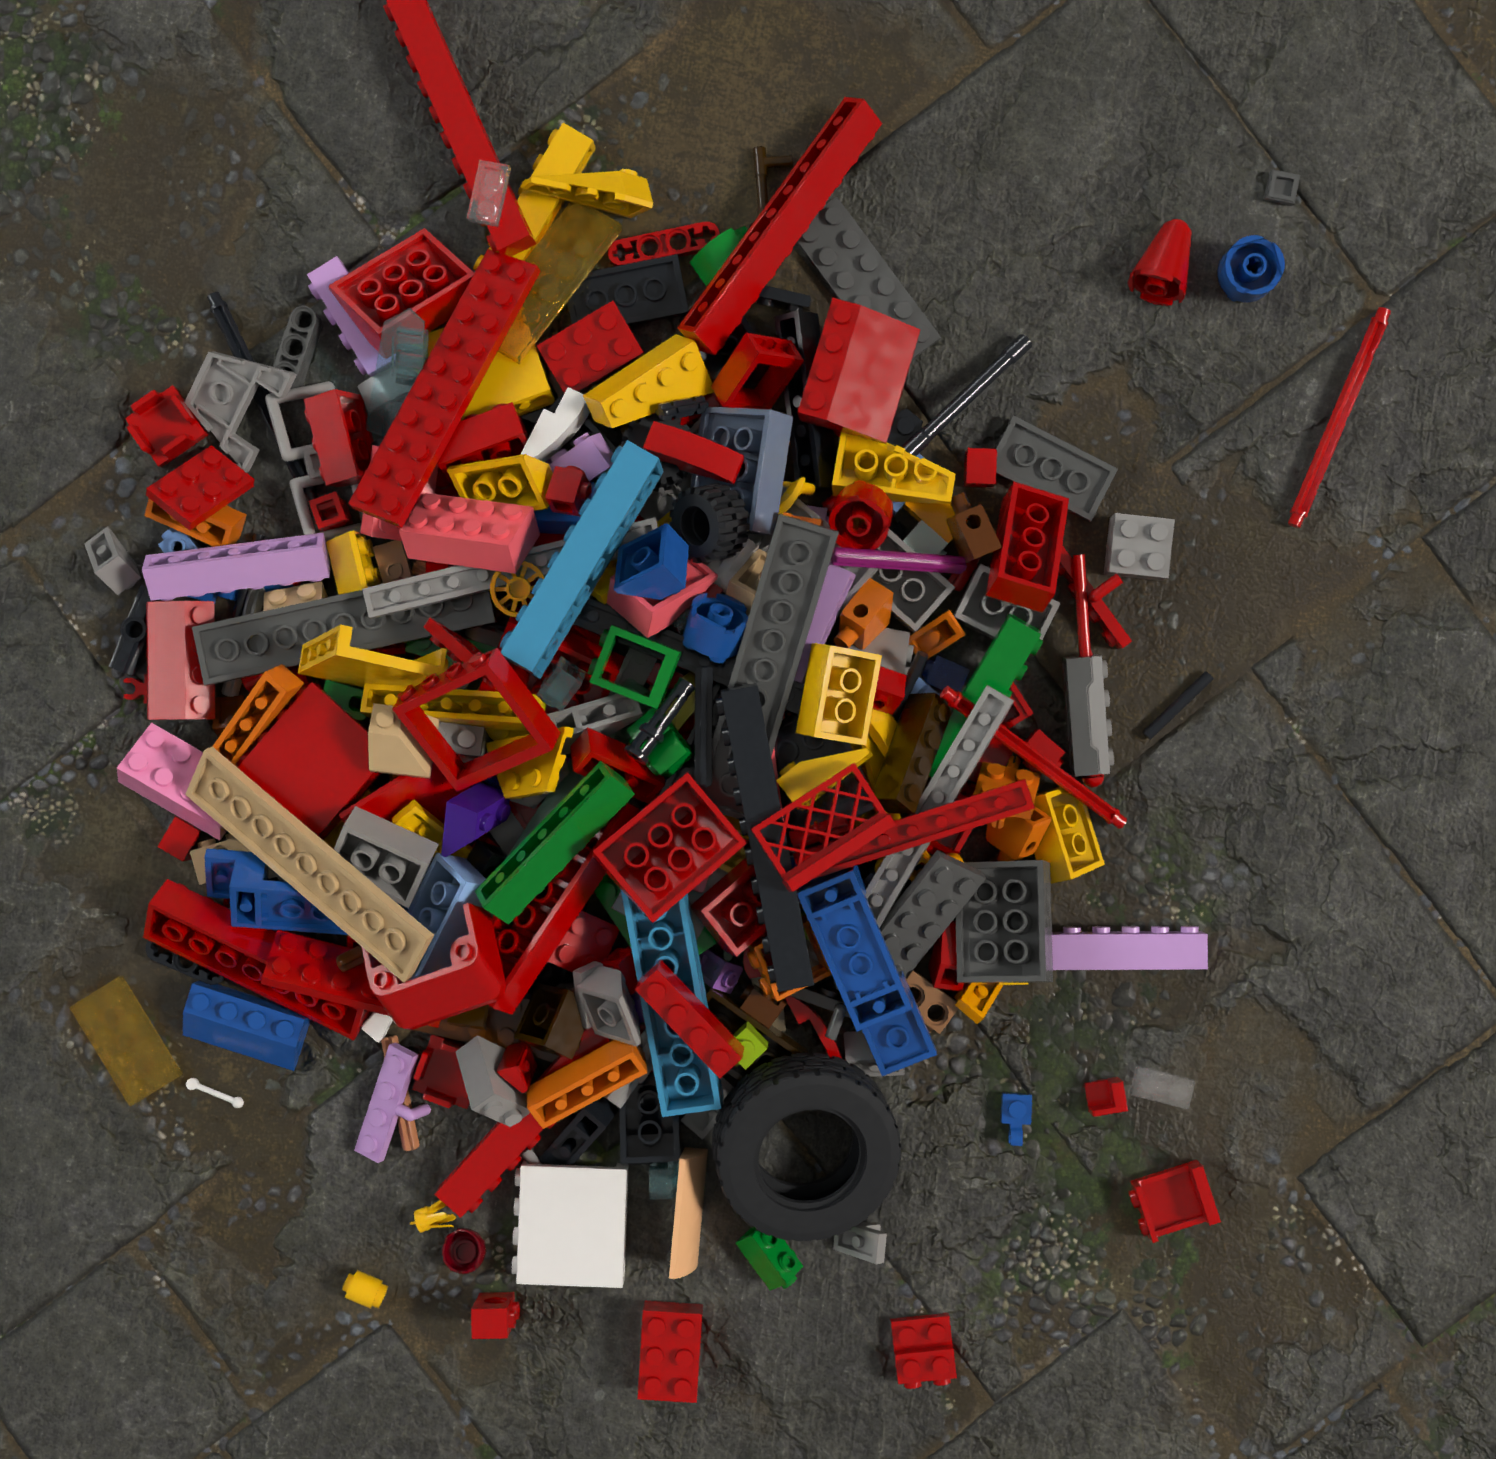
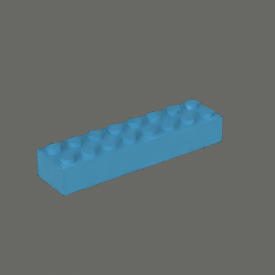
(582, 559)
(680, 1075)

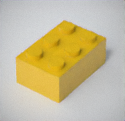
(838, 694)

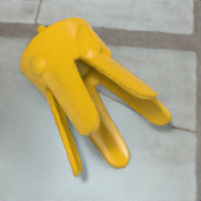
(426, 1219)

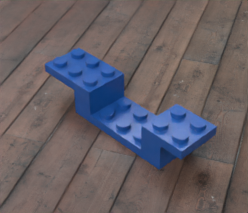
(261, 902)
(864, 970)

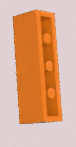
(258, 712)
(585, 1081)

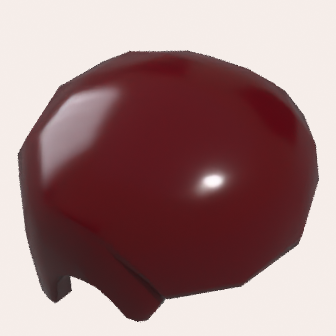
(463, 1250)

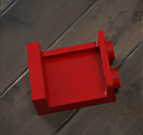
(1173, 1200)

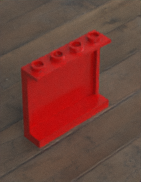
(312, 760)

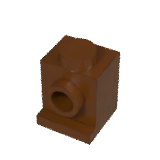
(759, 1006)

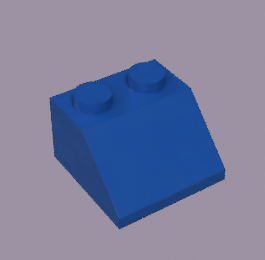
(652, 564)

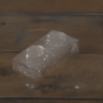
(488, 193)
(1162, 1087)

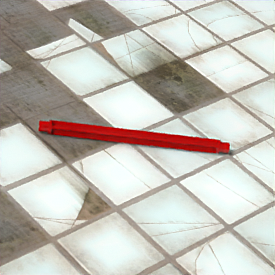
(1339, 416)
(1041, 763)

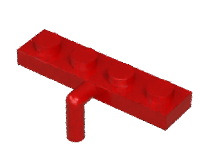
(1097, 609)

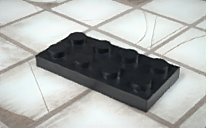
(640, 290)

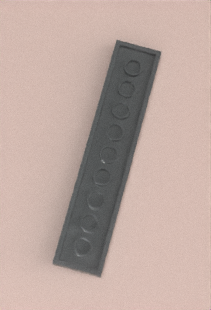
(775, 636)
(275, 637)

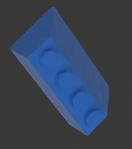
(244, 1024)

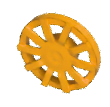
(517, 588)

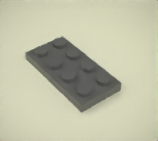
(1053, 466)

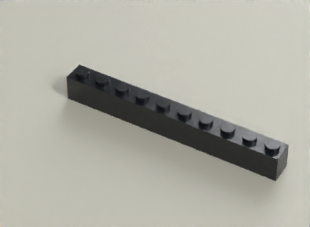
(760, 800)

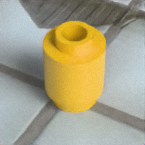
(364, 1289)

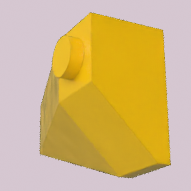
(611, 191)

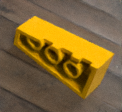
(660, 376)

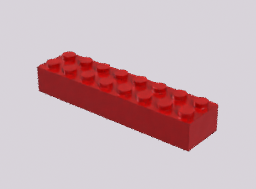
(538, 930)
(203, 934)

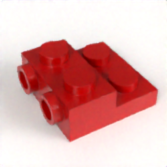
(923, 1350)

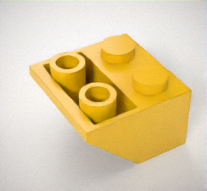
(352, 562)

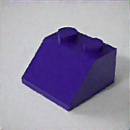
(472, 816)

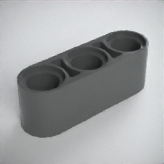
(293, 335)

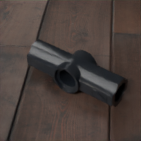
(131, 649)

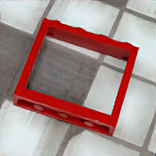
(494, 665)

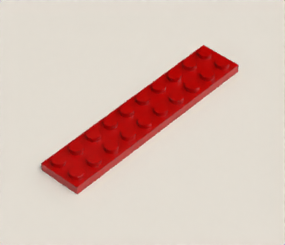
(444, 388)

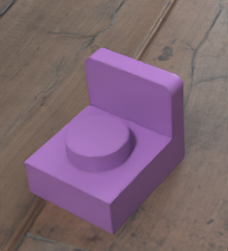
(718, 972)

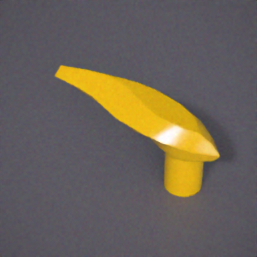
(793, 492)

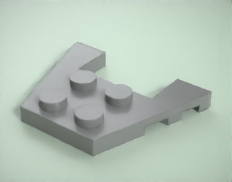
(223, 395)

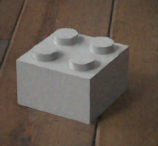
(1139, 547)

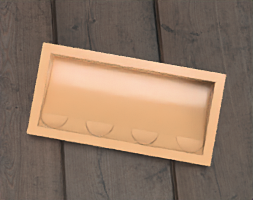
(688, 1212)

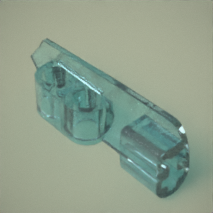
(399, 362)

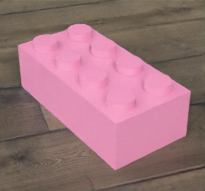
(161, 771)

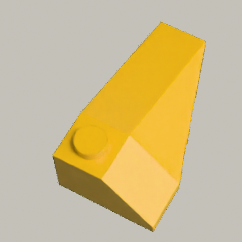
(892, 470)

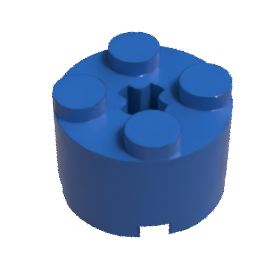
(1255, 253)
(715, 626)

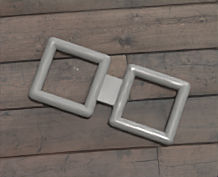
(308, 454)

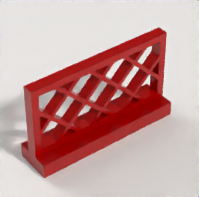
(837, 850)

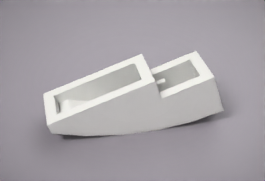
(557, 428)

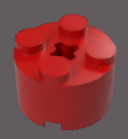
(861, 516)

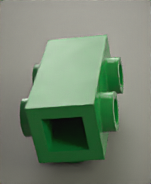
(770, 1258)

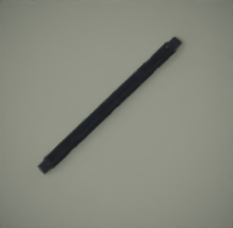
(239, 349)

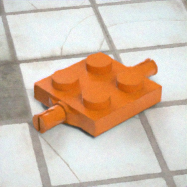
(996, 775)

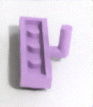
(387, 1103)

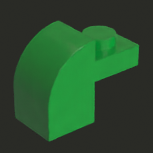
(715, 253)

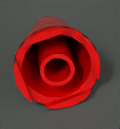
(1164, 266)

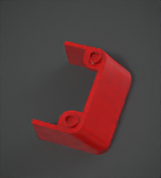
(469, 983)

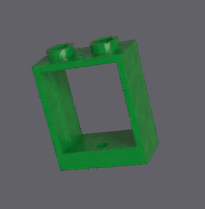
(663, 678)

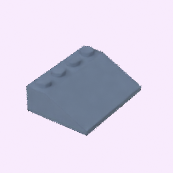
(764, 442)

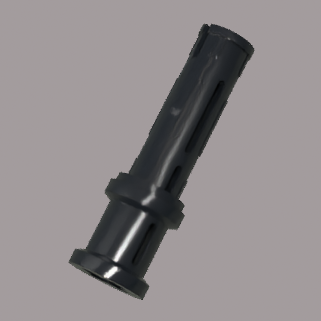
(682, 691)

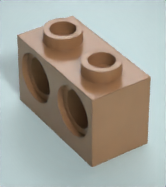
(931, 996)

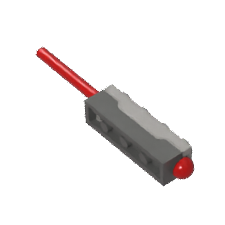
(1086, 697)

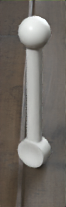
(193, 1083)

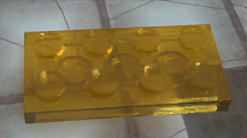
(126, 1040)

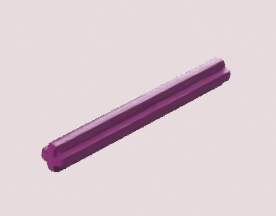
(898, 560)

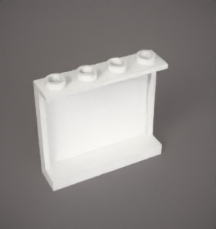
(571, 1225)

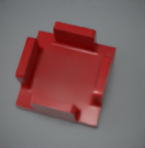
(164, 425)
(440, 1075)

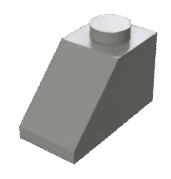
(112, 561)

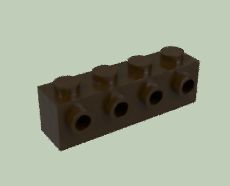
(912, 752)

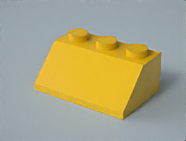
(504, 480)
(1070, 837)

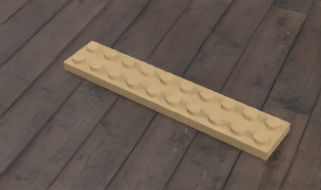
(309, 864)

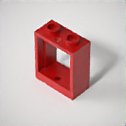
(749, 352)

